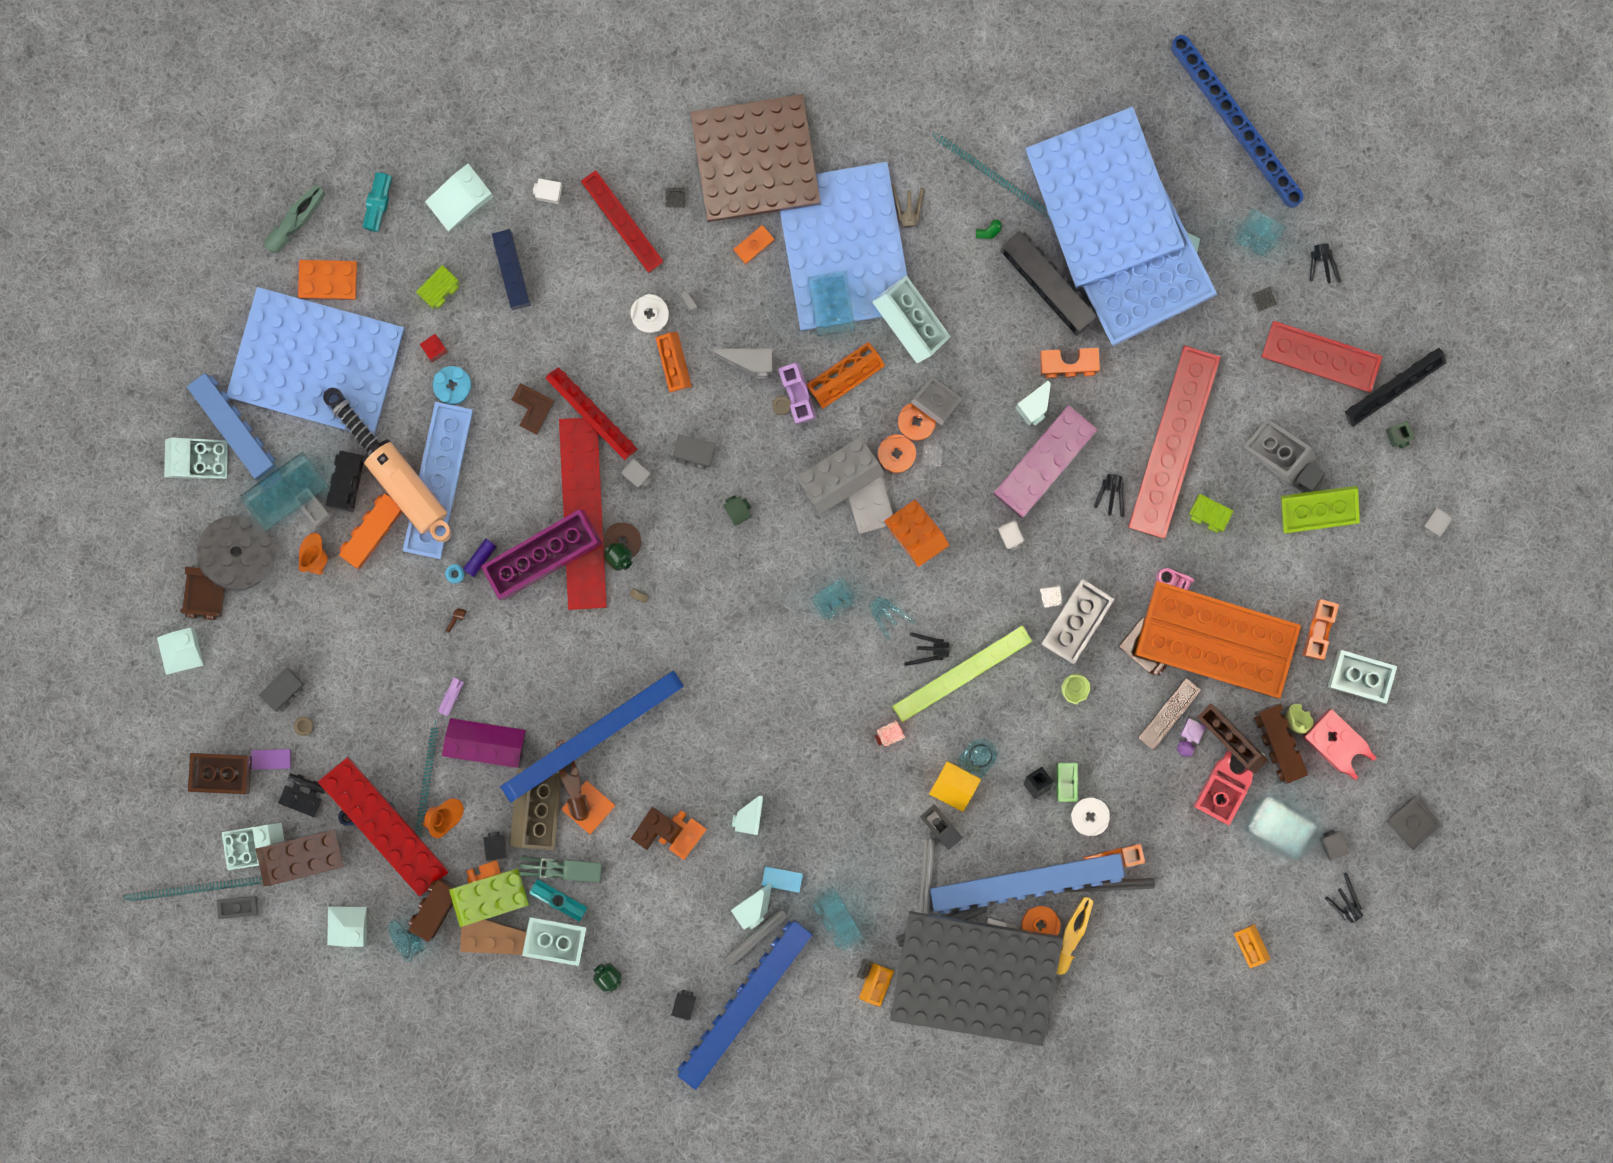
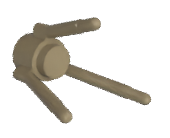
(909, 217)

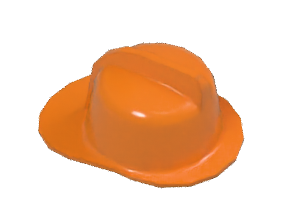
(311, 555)
(443, 817)

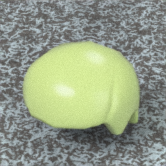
(1075, 688)
(1298, 720)

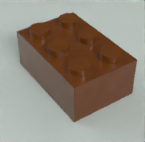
(219, 773)
(432, 910)

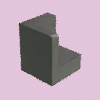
(1309, 478)

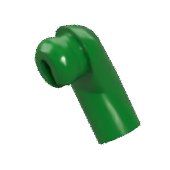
(991, 232)

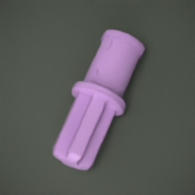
(450, 696)

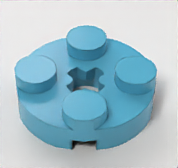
(442, 379)

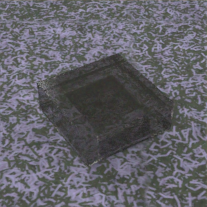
(675, 197)
(1264, 299)
(865, 969)

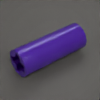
(479, 557)

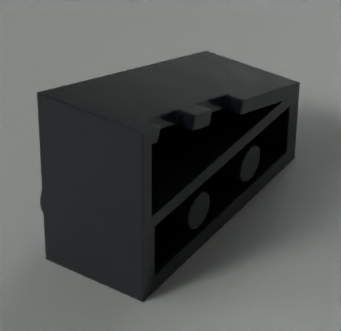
(345, 481)

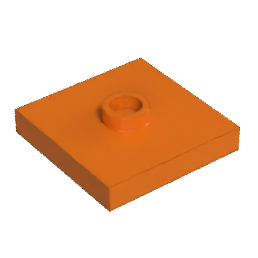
(598, 806)

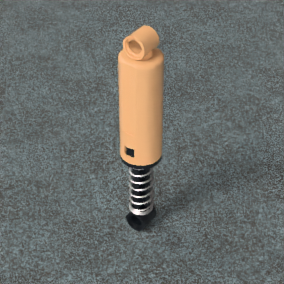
(393, 472)

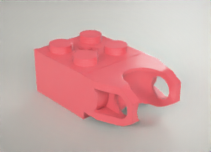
(1343, 747)
(1225, 782)

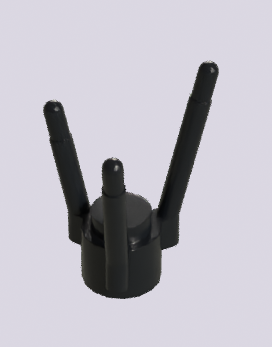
(1323, 254)
(1112, 483)
(939, 648)
(1352, 910)

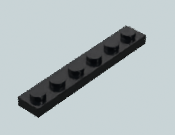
(1395, 387)

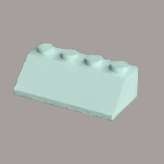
(911, 319)

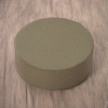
(781, 405)
(638, 595)
(303, 726)

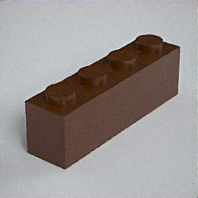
(1232, 738)

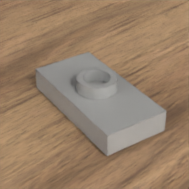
(689, 302)
(315, 511)

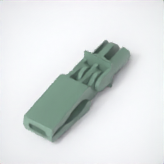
(294, 220)
(571, 870)

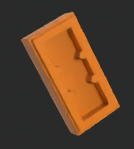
(753, 244)

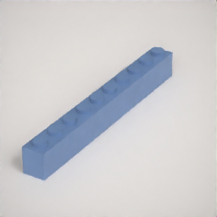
(1028, 882)

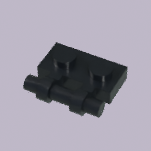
(299, 800)

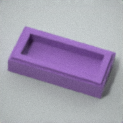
(271, 759)

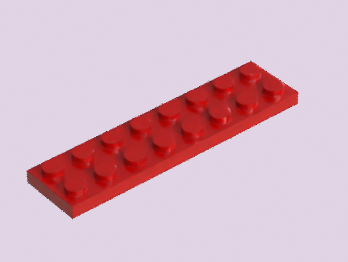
(383, 826)

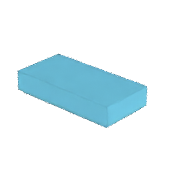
(782, 879)

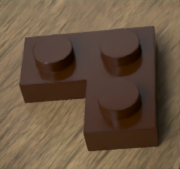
(537, 406)
(655, 824)

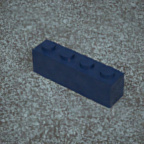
(511, 269)

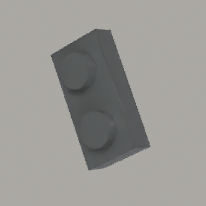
(237, 907)

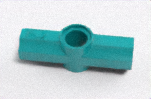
(377, 202)
(547, 893)

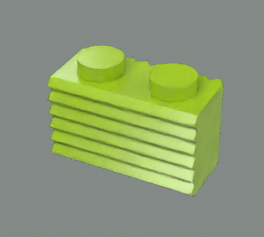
(438, 287)
(1210, 513)

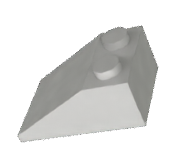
(752, 361)
(1279, 451)

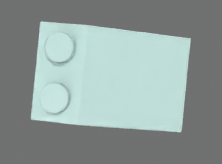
(459, 197)
(554, 941)

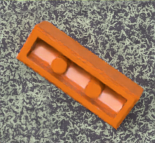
(673, 361)

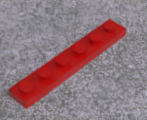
(622, 221)
(591, 413)

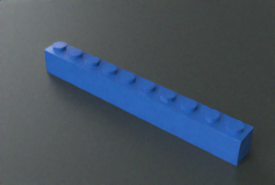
(744, 1005)

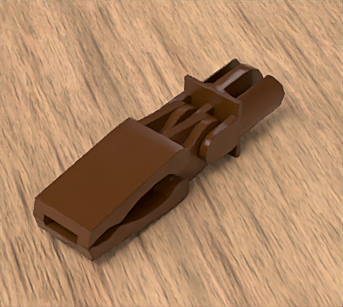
(577, 803)

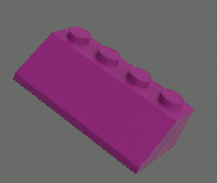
(484, 743)

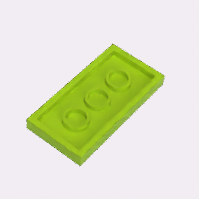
(1320, 509)
(488, 897)

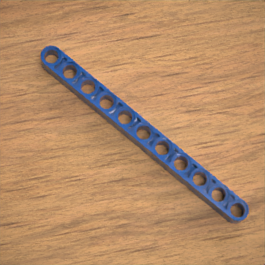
(1235, 111)
(591, 736)

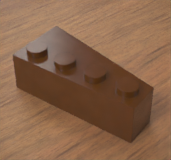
(1280, 743)

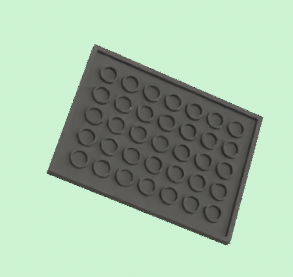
(976, 978)

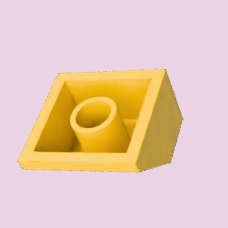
(955, 786)

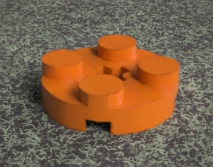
(911, 431)
(903, 445)
(1043, 913)

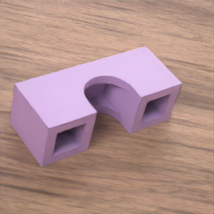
(801, 402)

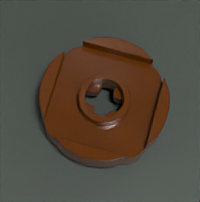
(624, 530)

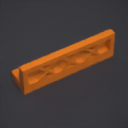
(847, 376)

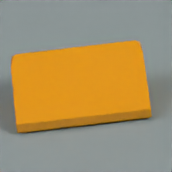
(1252, 946)
(876, 985)

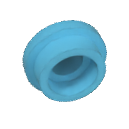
(450, 569)

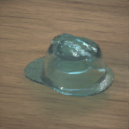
(978, 757)
(405, 941)

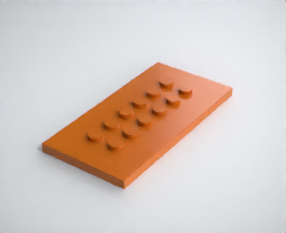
(1217, 639)

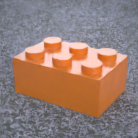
(916, 533)

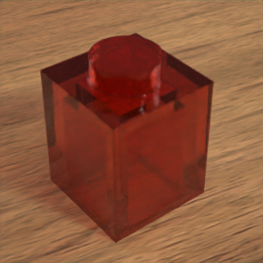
(889, 734)

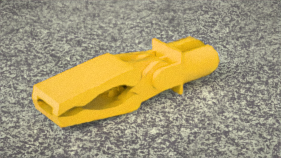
(1071, 937)

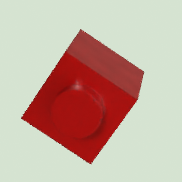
(433, 348)

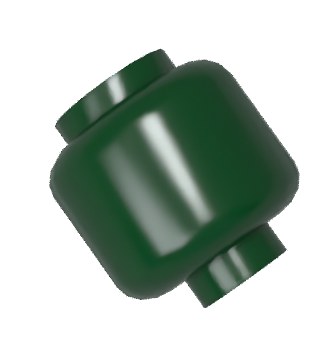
(618, 556)
(607, 977)

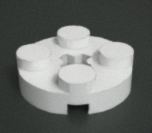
(659, 308)
(1088, 827)

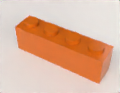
(371, 531)

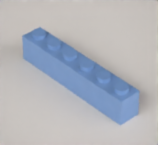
(230, 425)

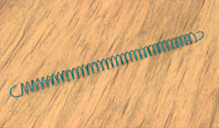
(1027, 196)
(426, 779)
(192, 889)

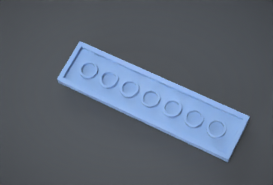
(441, 470)

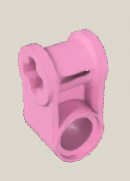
(1176, 579)

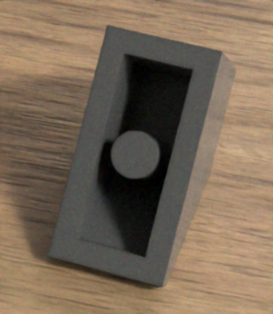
(941, 827)

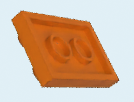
(327, 279)

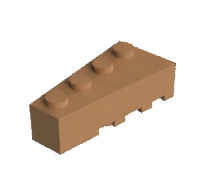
(492, 937)

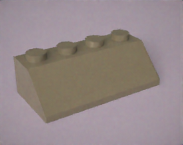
(537, 815)

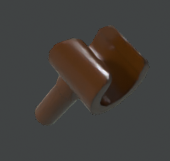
(458, 614)

